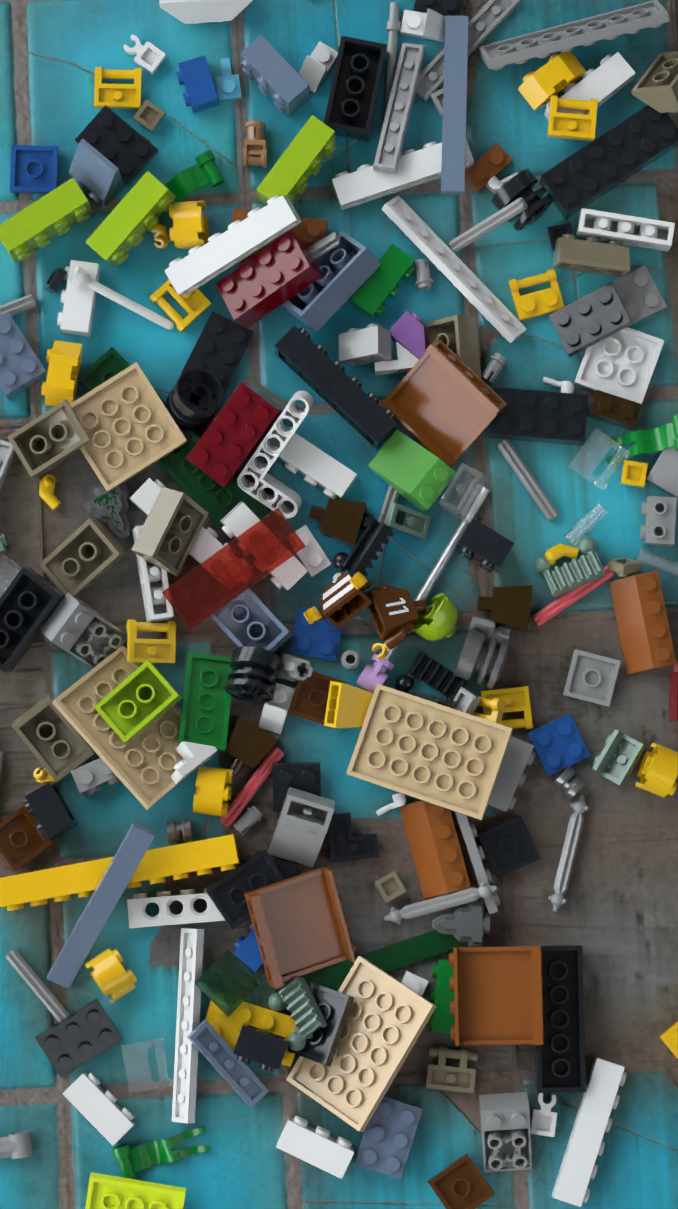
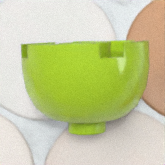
(438, 620)

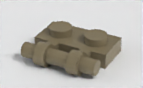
(451, 1077)

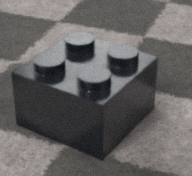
(484, 546)
(50, 811)
(260, 1047)

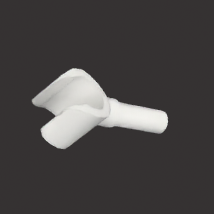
(495, 184)
(566, 386)
(398, 800)

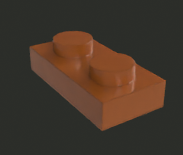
(488, 166)

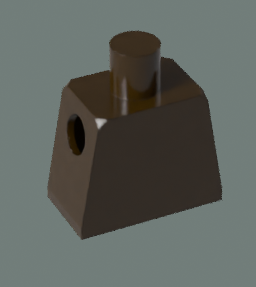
(340, 520)
(508, 606)
(248, 745)

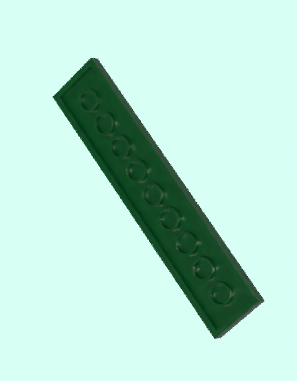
(197, 485)

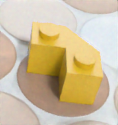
(551, 79)
(62, 373)

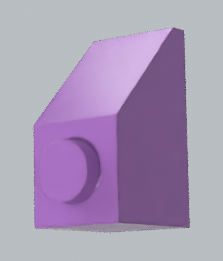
(410, 334)

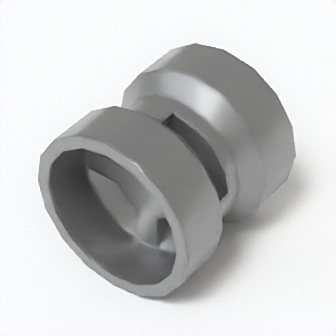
(572, 787)
(174, 833)

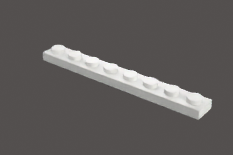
(454, 269)
(187, 1020)

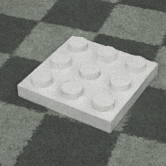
(620, 364)

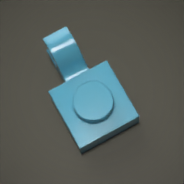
(228, 85)

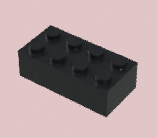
(355, 87)
(541, 417)
(23, 613)

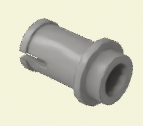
(424, 279)
(494, 367)
(354, 654)
(248, 820)

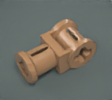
(255, 148)

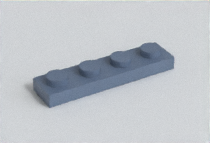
(224, 1061)

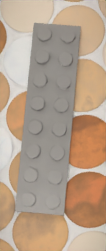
(572, 34)

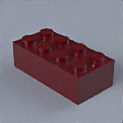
(269, 279)
(235, 433)

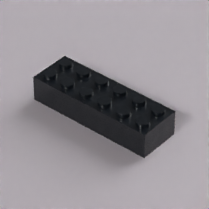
(610, 160)
(335, 387)
(562, 1057)

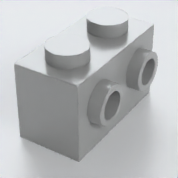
(364, 345)
(659, 521)
(93, 775)

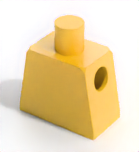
(346, 706)

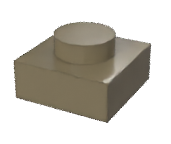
(149, 116)
(624, 566)
(390, 886)

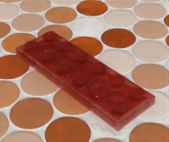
(233, 569)

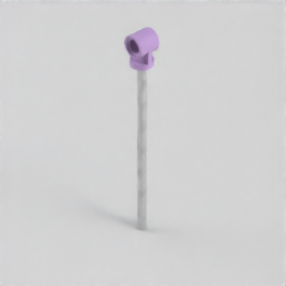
(376, 674)

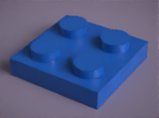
(34, 169)
(315, 640)
(558, 744)

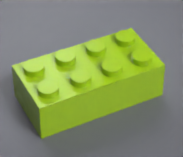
(298, 162)
(131, 219)
(44, 220)

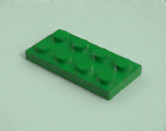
(205, 701)

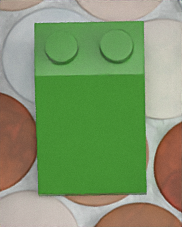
(411, 470)

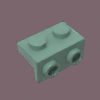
(618, 757)

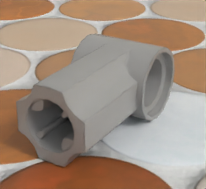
(294, 668)
(16, 1145)

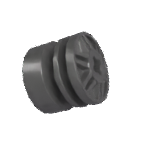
(481, 659)

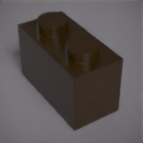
(614, 410)

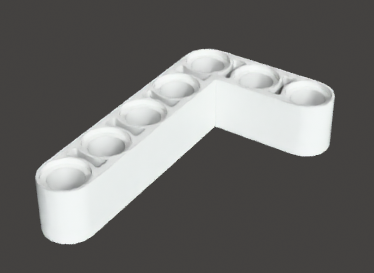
(271, 452)

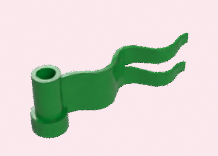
(196, 176)
(651, 439)
(155, 1153)

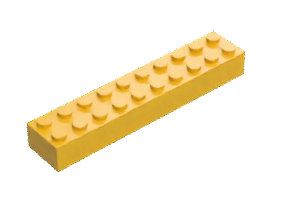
(85, 876)

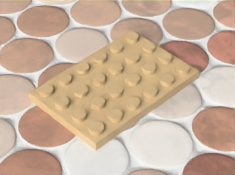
(429, 751)
(146, 759)
(372, 1047)

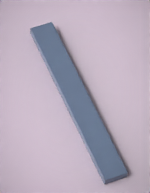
(454, 105)
(101, 905)

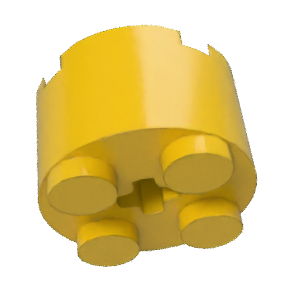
(189, 224)
(658, 771)
(212, 791)
(111, 975)

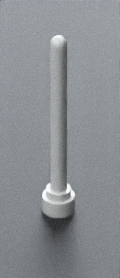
(82, 279)

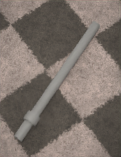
(393, 29)

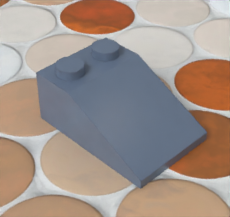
(95, 174)
(252, 623)

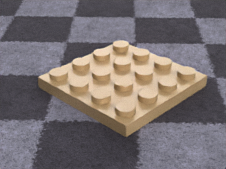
(125, 427)

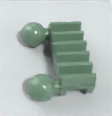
(574, 574)
(303, 1010)

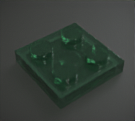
(227, 982)

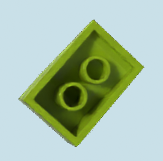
(138, 701)

